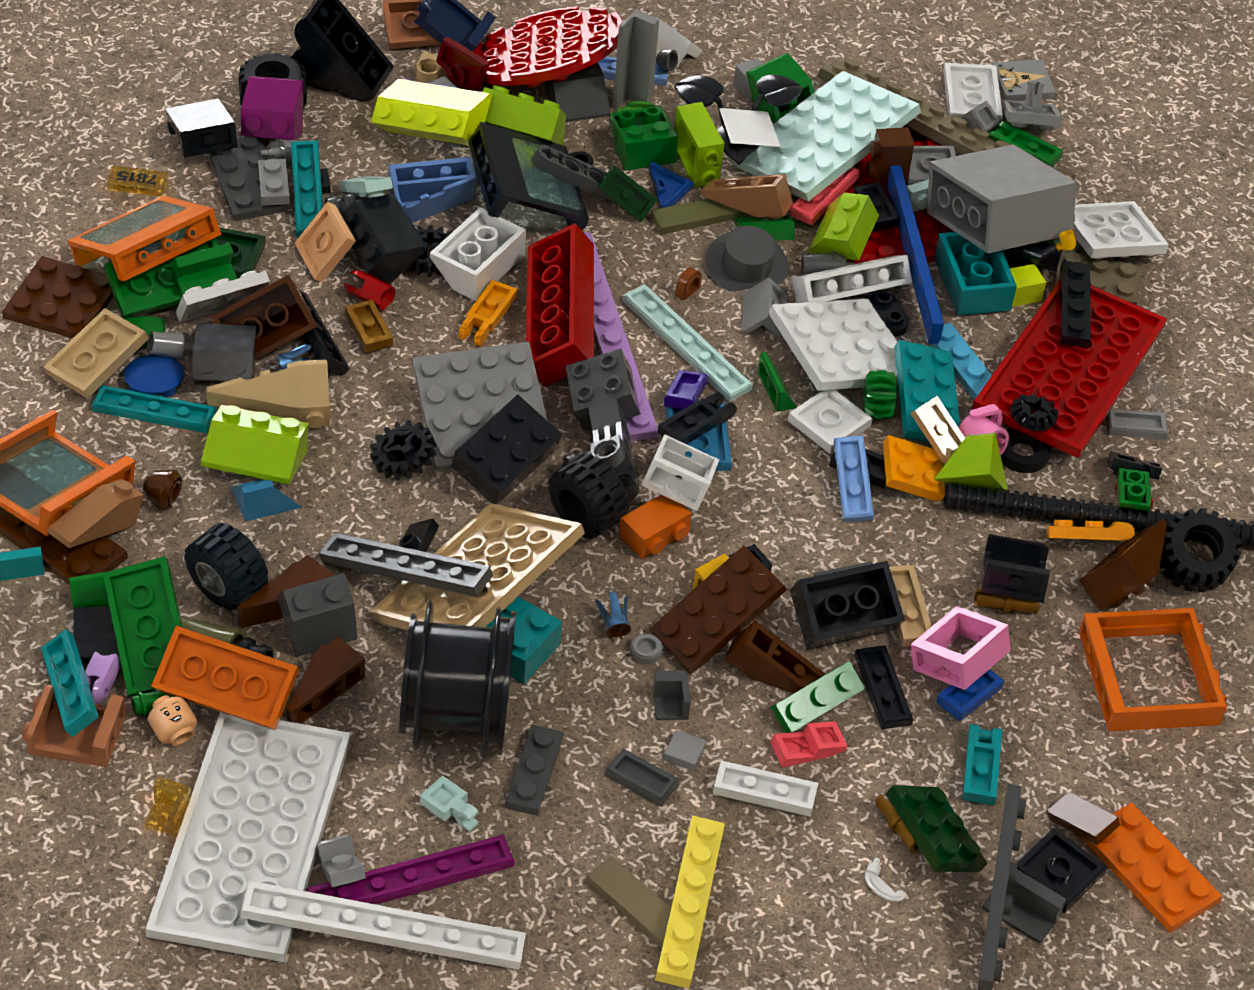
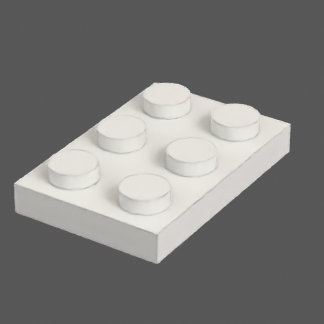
(970, 86)
(222, 293)

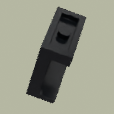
(202, 127)
(1015, 568)

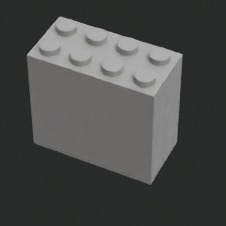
(1001, 198)

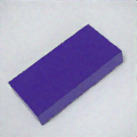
(685, 389)

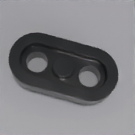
(890, 312)

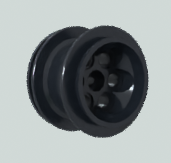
(457, 678)

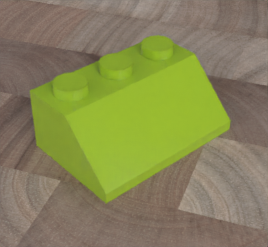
(525, 115)
(255, 444)

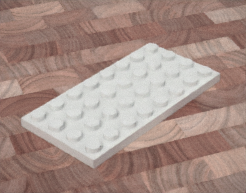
(248, 820)

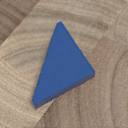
(668, 185)

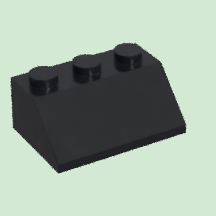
(383, 236)

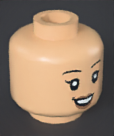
(172, 720)

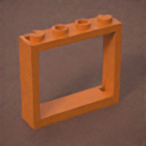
(1145, 623)

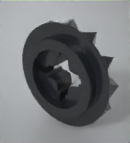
(1039, 421)

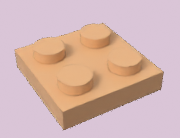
(325, 242)

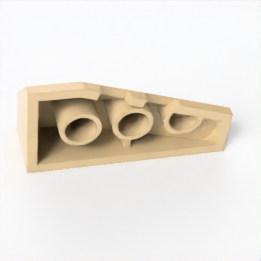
(294, 392)

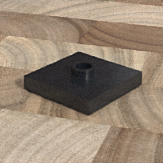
(1062, 867)

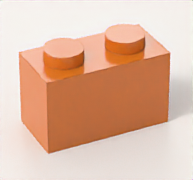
(655, 526)

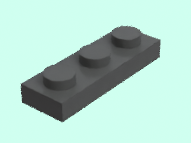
(534, 770)

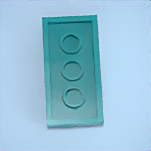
(921, 376)

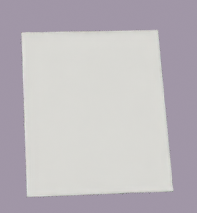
(749, 127)

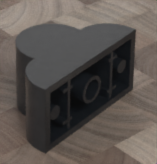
(339, 52)

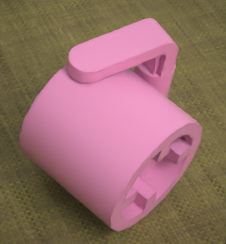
(978, 423)

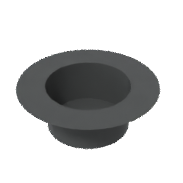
(745, 259)

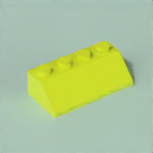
(431, 111)

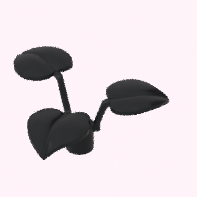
(773, 88)

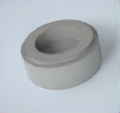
(646, 649)

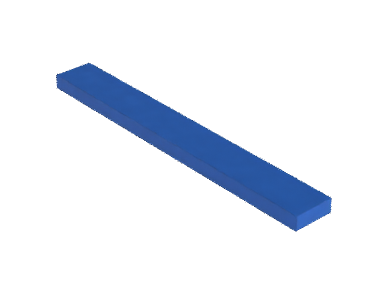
(917, 260)

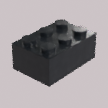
(506, 450)
(847, 605)

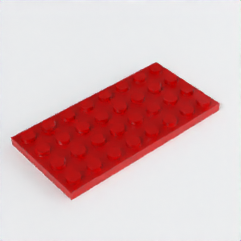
(1077, 379)

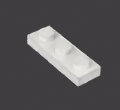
(765, 788)

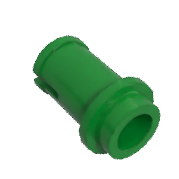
(143, 702)

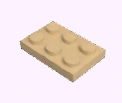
(96, 353)

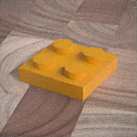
(912, 468)

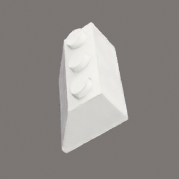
(479, 252)

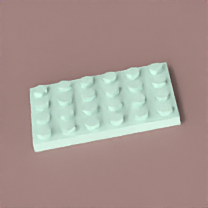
(829, 133)

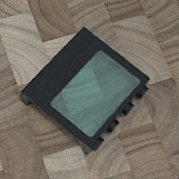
(509, 175)

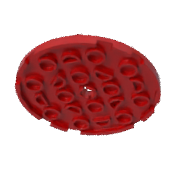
(549, 45)

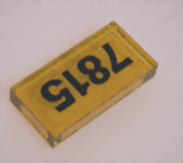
(137, 181)

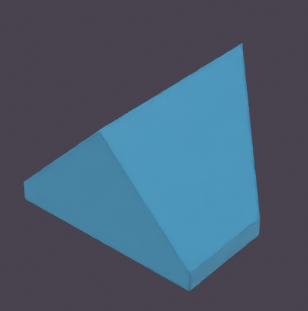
(261, 499)

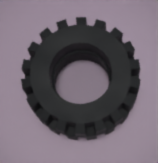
(274, 67)
(588, 494)
(1215, 535)

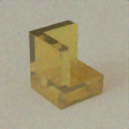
(169, 807)

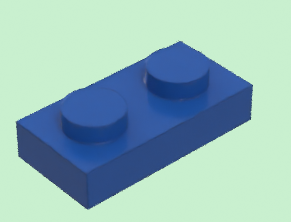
(963, 702)

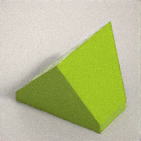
(975, 464)

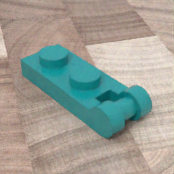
(982, 765)

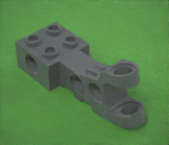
(602, 401)

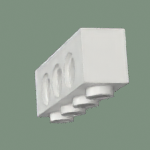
(852, 279)

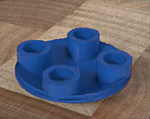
(154, 375)

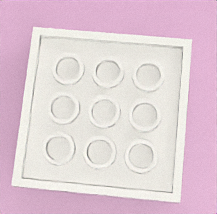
(836, 340)

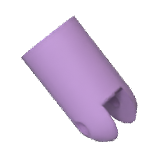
(102, 674)

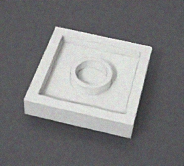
(829, 417)

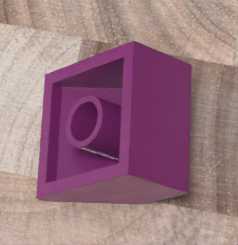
(272, 108)

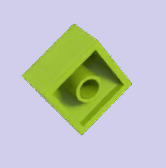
(846, 226)

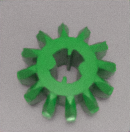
(879, 394)

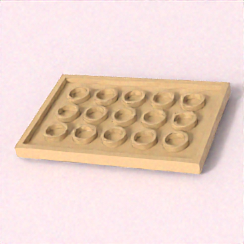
(507, 539)

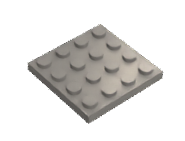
(468, 388)

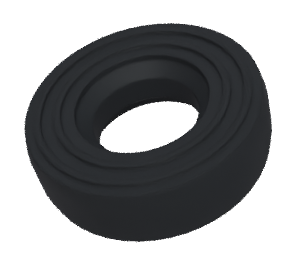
(1022, 463)

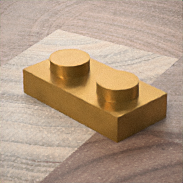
(369, 326)

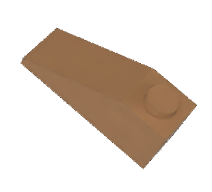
(753, 195)
(101, 513)

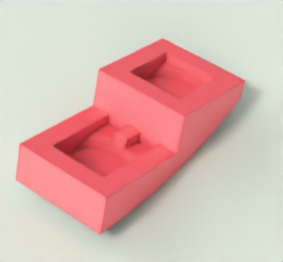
(814, 743)

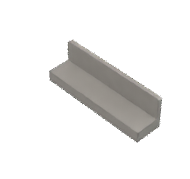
(636, 58)

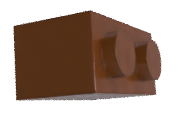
(889, 149)

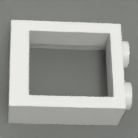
(671, 461)

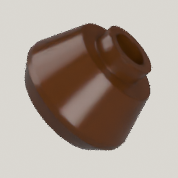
(163, 488)

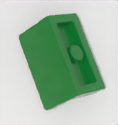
(204, 267)

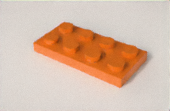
(225, 677)
(1155, 870)

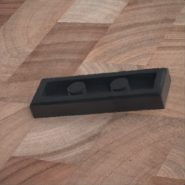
(883, 687)

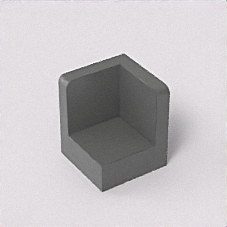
(671, 695)

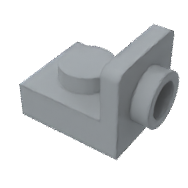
(339, 861)

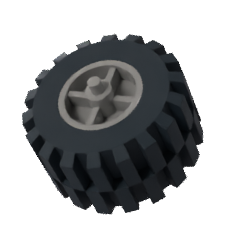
(226, 566)

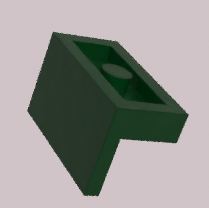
(627, 192)

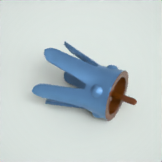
(617, 624)

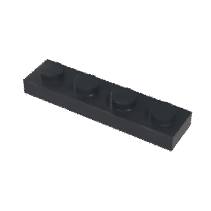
(1074, 304)
(323, 344)

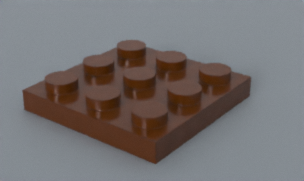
(59, 297)

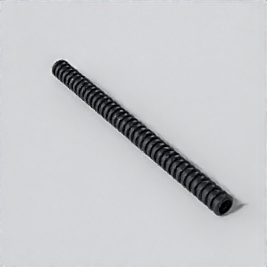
(1064, 509)

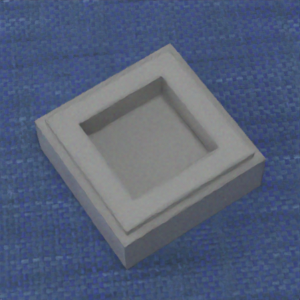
(685, 750)

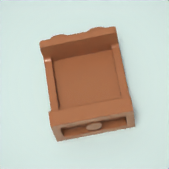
(90, 746)

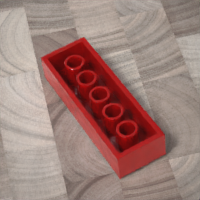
(560, 302)

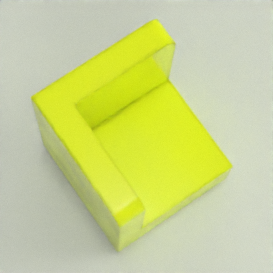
(1029, 285)

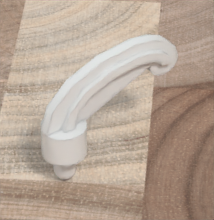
(878, 886)

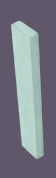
(687, 342)

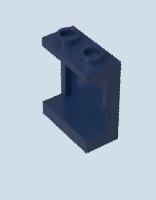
(454, 21)

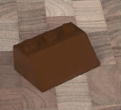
(275, 310)

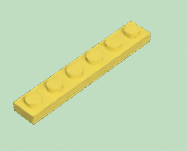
(690, 902)

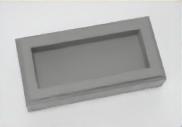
(1137, 424)

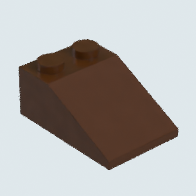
(1126, 568)

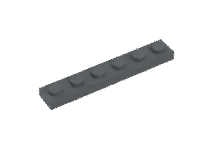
(406, 564)
(1000, 901)

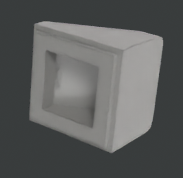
(982, 117)

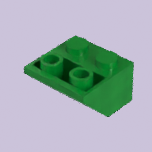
(784, 66)
(643, 137)

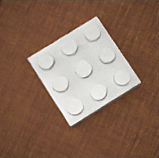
(1116, 231)

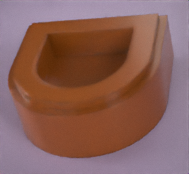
(688, 283)

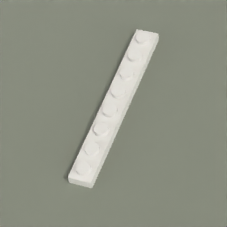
(383, 925)

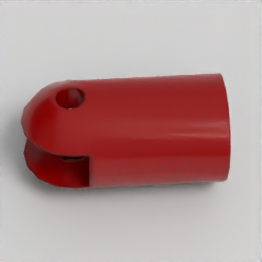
(372, 289)

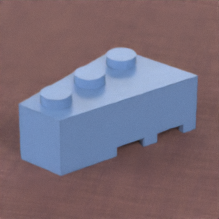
(432, 185)

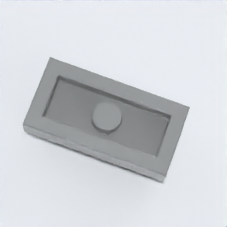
(273, 182)

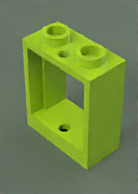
(698, 144)

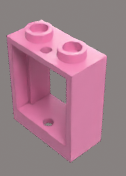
(931, 655)

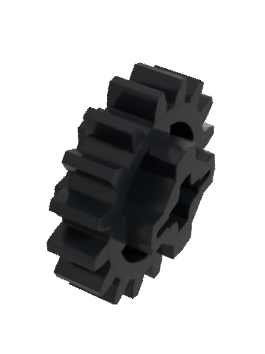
(403, 450)

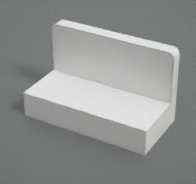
(671, 39)

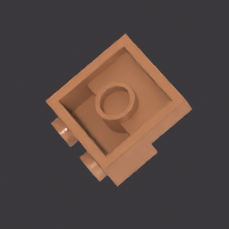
(400, 25)

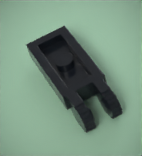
(697, 418)

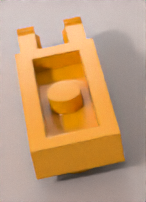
(488, 311)
(1093, 530)

